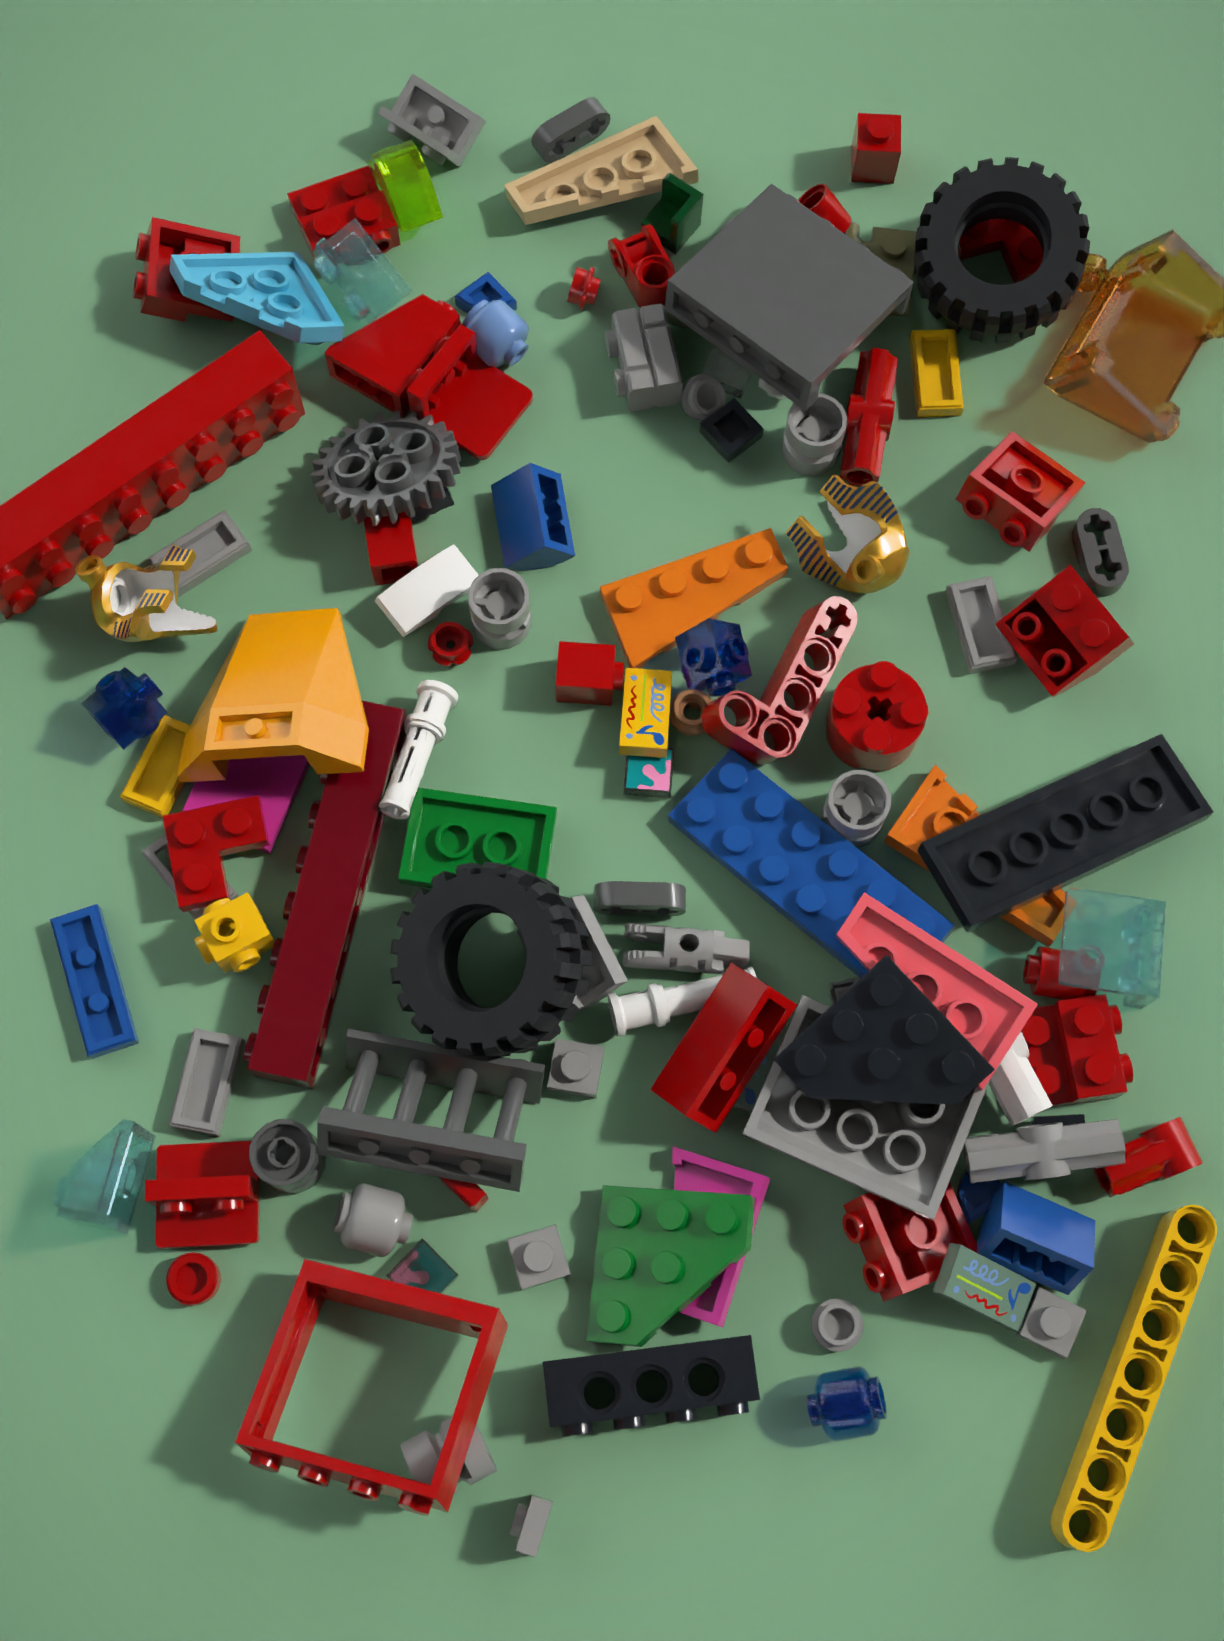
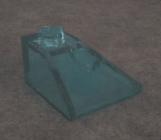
(107, 1179)

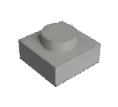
(575, 1068)
(538, 1257)
(1052, 1323)
(530, 1524)

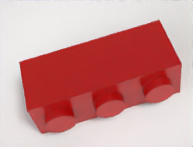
(723, 1047)

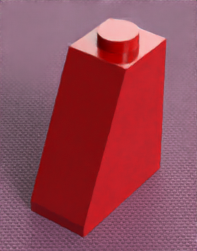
(390, 349)

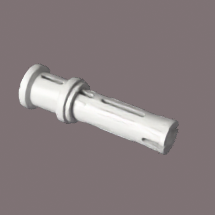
(423, 731)
(659, 1004)

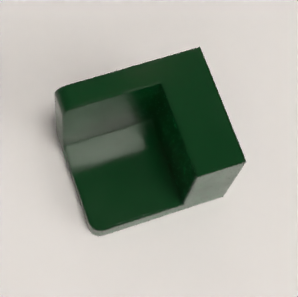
(676, 213)

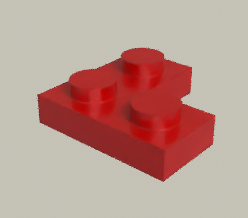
(1016, 243)
(200, 840)

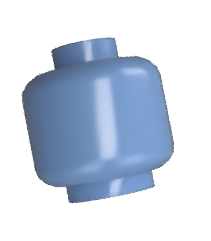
(498, 332)

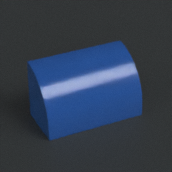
(532, 519)
(1037, 1238)

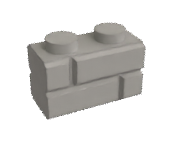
(645, 358)

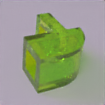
(406, 185)

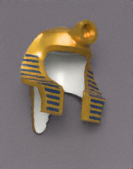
(874, 537)
(140, 601)

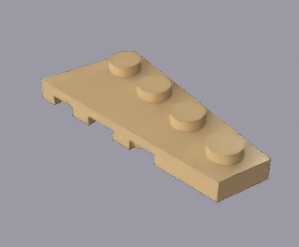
(602, 174)

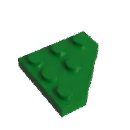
(660, 1255)

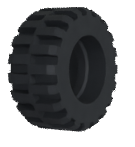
(1012, 195)
(431, 949)

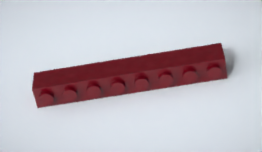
(324, 910)

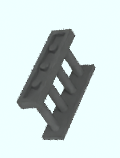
(423, 1148)

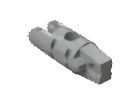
(709, 948)

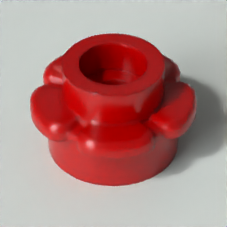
(584, 287)
(447, 633)

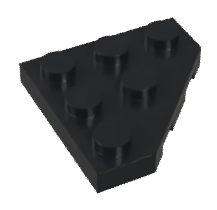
(884, 1047)

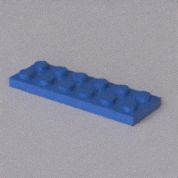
(792, 856)

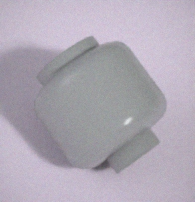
(372, 1220)

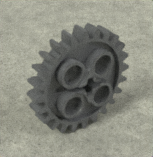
(386, 467)

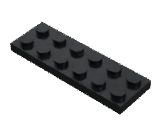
(1064, 832)

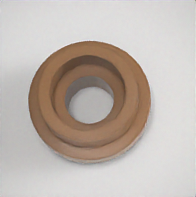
(683, 701)

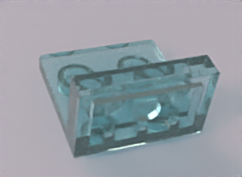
(360, 271)
(1113, 944)

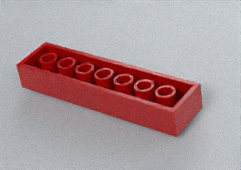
(143, 469)

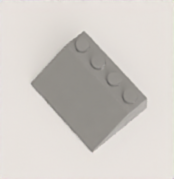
(879, 1146)

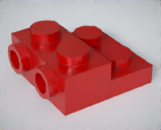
(335, 202)
(156, 285)
(1018, 491)
(1077, 1050)
(902, 1246)

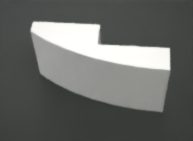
(427, 590)

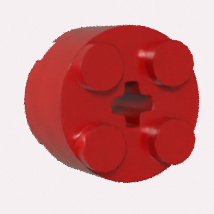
(891, 736)

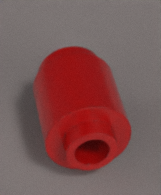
(1043, 973)

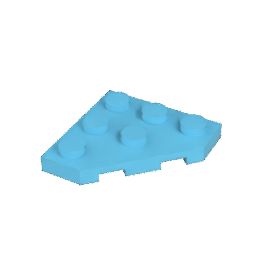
(262, 289)

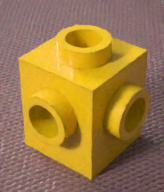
(233, 934)

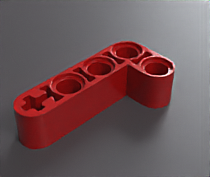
(792, 676)

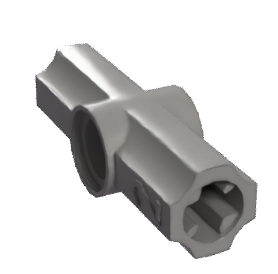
(1044, 1150)

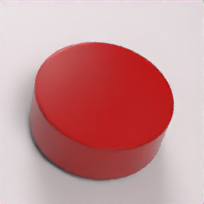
(193, 1279)

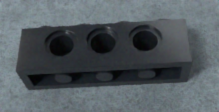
(728, 1357)

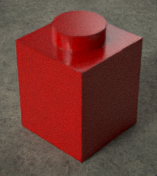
(876, 148)
(391, 548)
(587, 673)

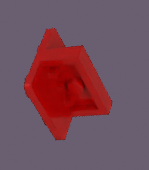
(204, 1195)

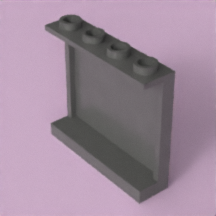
(785, 294)

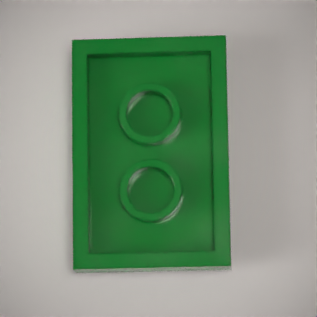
(466, 828)

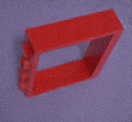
(445, 1312)

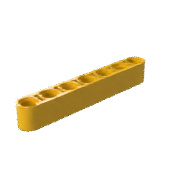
(1115, 1392)

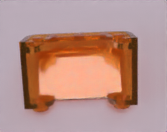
(1141, 337)

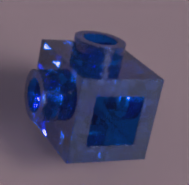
(713, 657)
(126, 706)

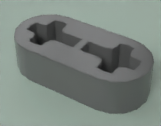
(570, 130)
(1109, 549)
(639, 898)

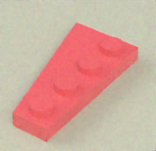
(971, 998)

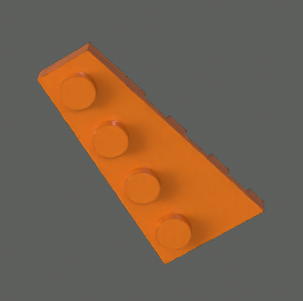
(676, 596)
(940, 808)

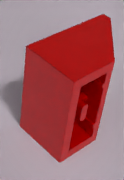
(1064, 632)

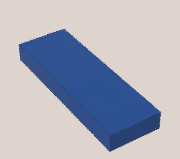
(94, 981)

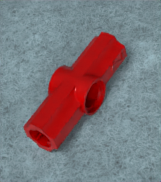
(869, 417)

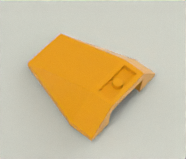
(281, 694)

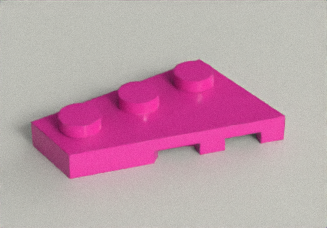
(705, 1174)

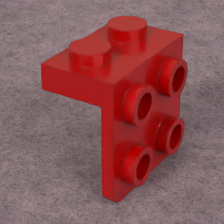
(467, 395)

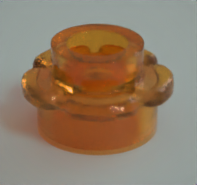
(1094, 273)

